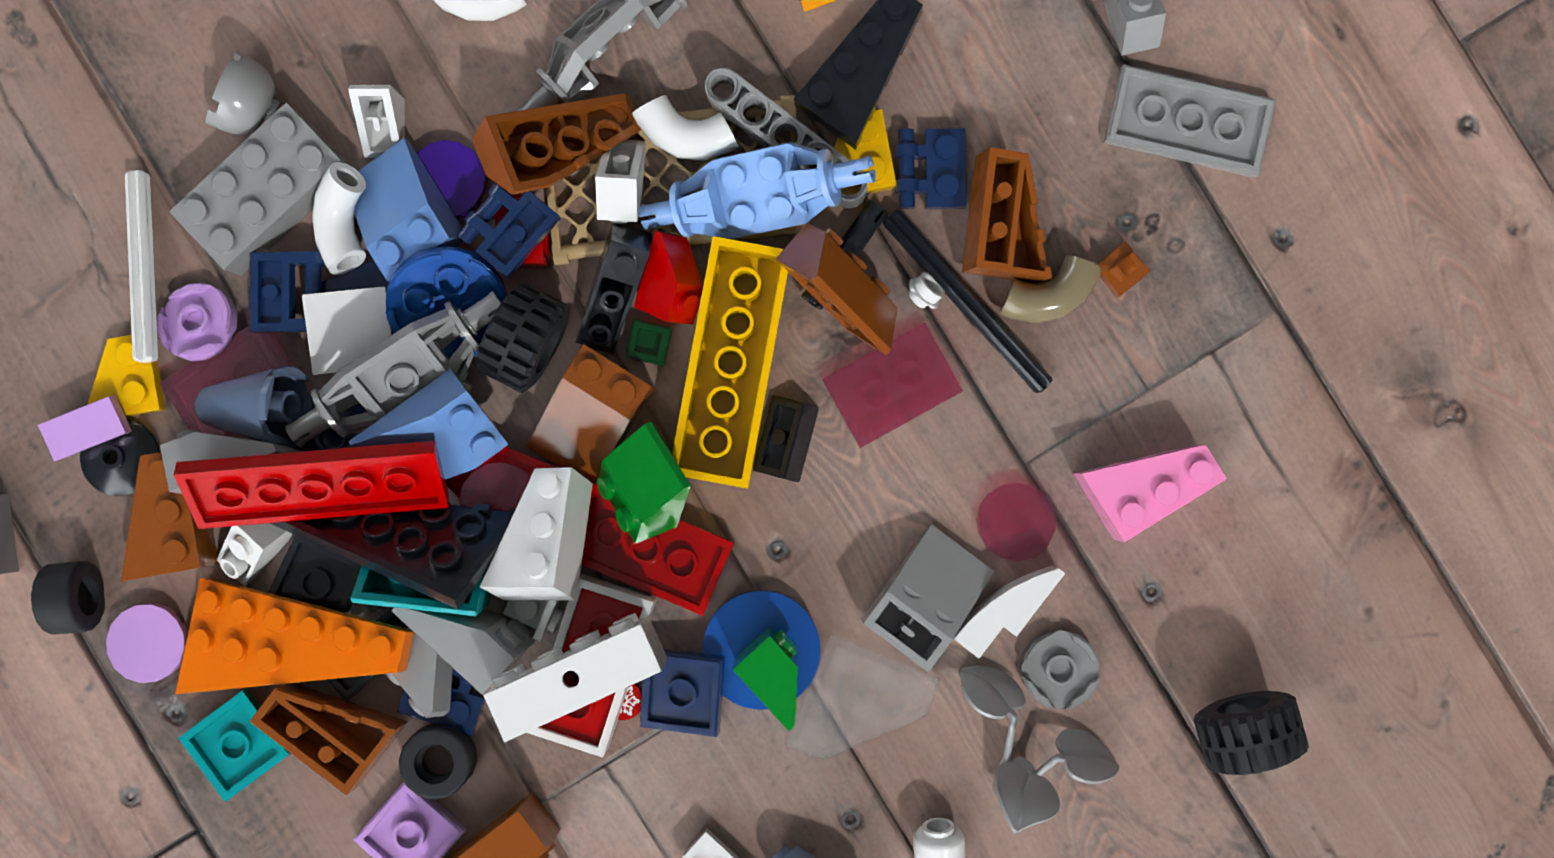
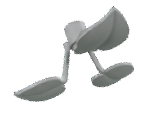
(1021, 789)

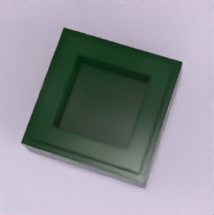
(648, 342)

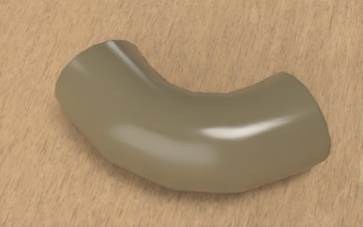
(1055, 297)

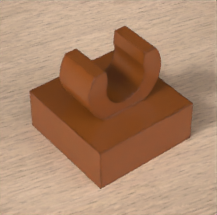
(1122, 269)

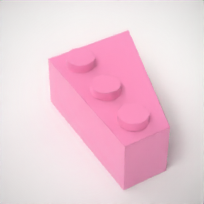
(1149, 488)

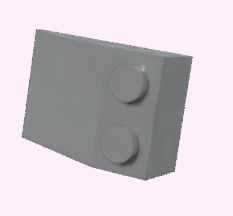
(195, 445)
(473, 645)

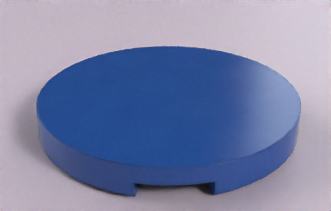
(435, 277)
(746, 618)

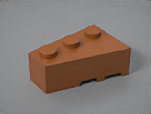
(1003, 220)
(162, 528)
(327, 732)

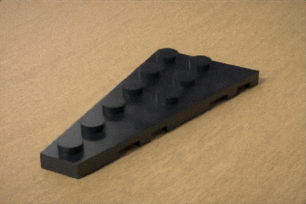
(427, 550)

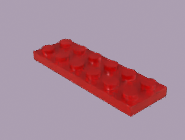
(313, 484)

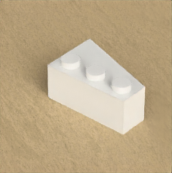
(543, 540)

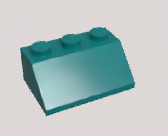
(380, 590)

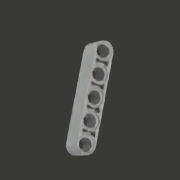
(775, 121)

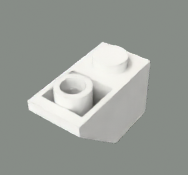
(250, 550)

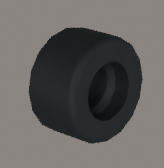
(68, 597)
(420, 778)

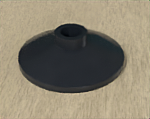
(121, 477)

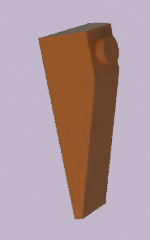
(548, 143)

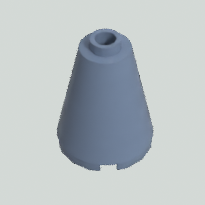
(257, 404)

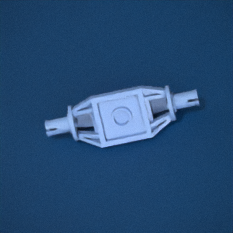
(757, 192)

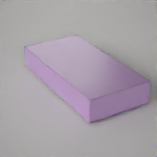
(84, 428)

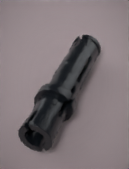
(857, 236)

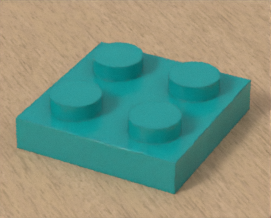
(232, 748)

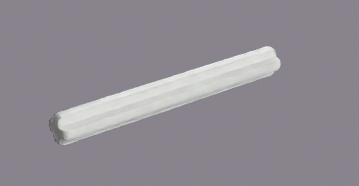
(141, 266)

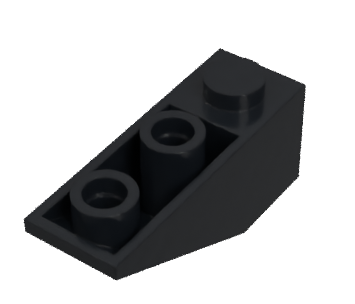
(614, 286)

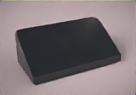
(786, 438)

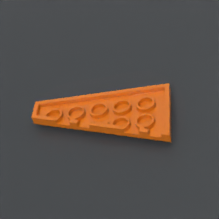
(266, 639)

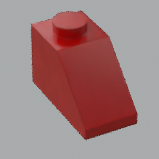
(670, 280)

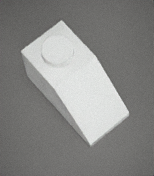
(621, 182)

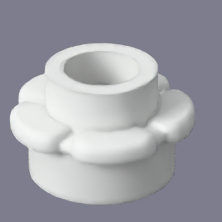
(925, 291)

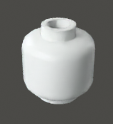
(939, 840)

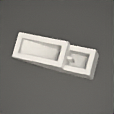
(1007, 608)

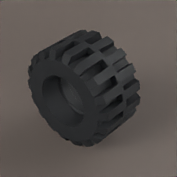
(522, 337)
(1251, 733)

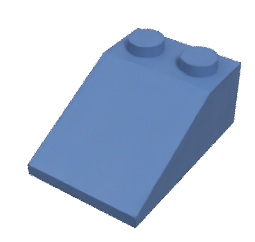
(402, 209)
(443, 414)

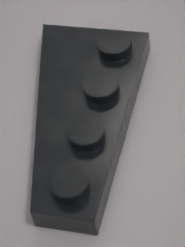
(854, 76)

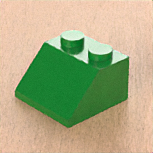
(644, 485)
(771, 673)

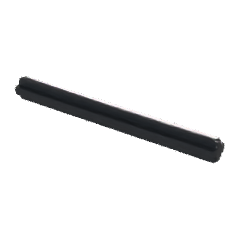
(968, 301)

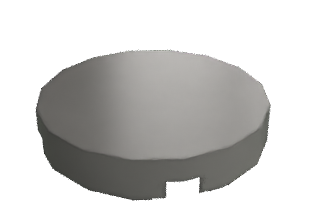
(1060, 669)

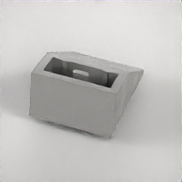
(928, 598)

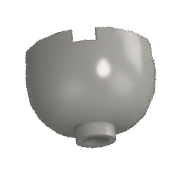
(243, 97)

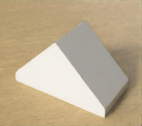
(378, 117)

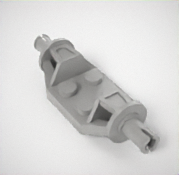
(588, 40)
(395, 370)

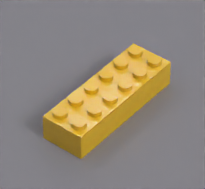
(730, 362)

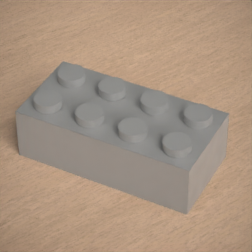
(258, 190)

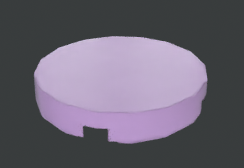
(197, 322)
(146, 642)

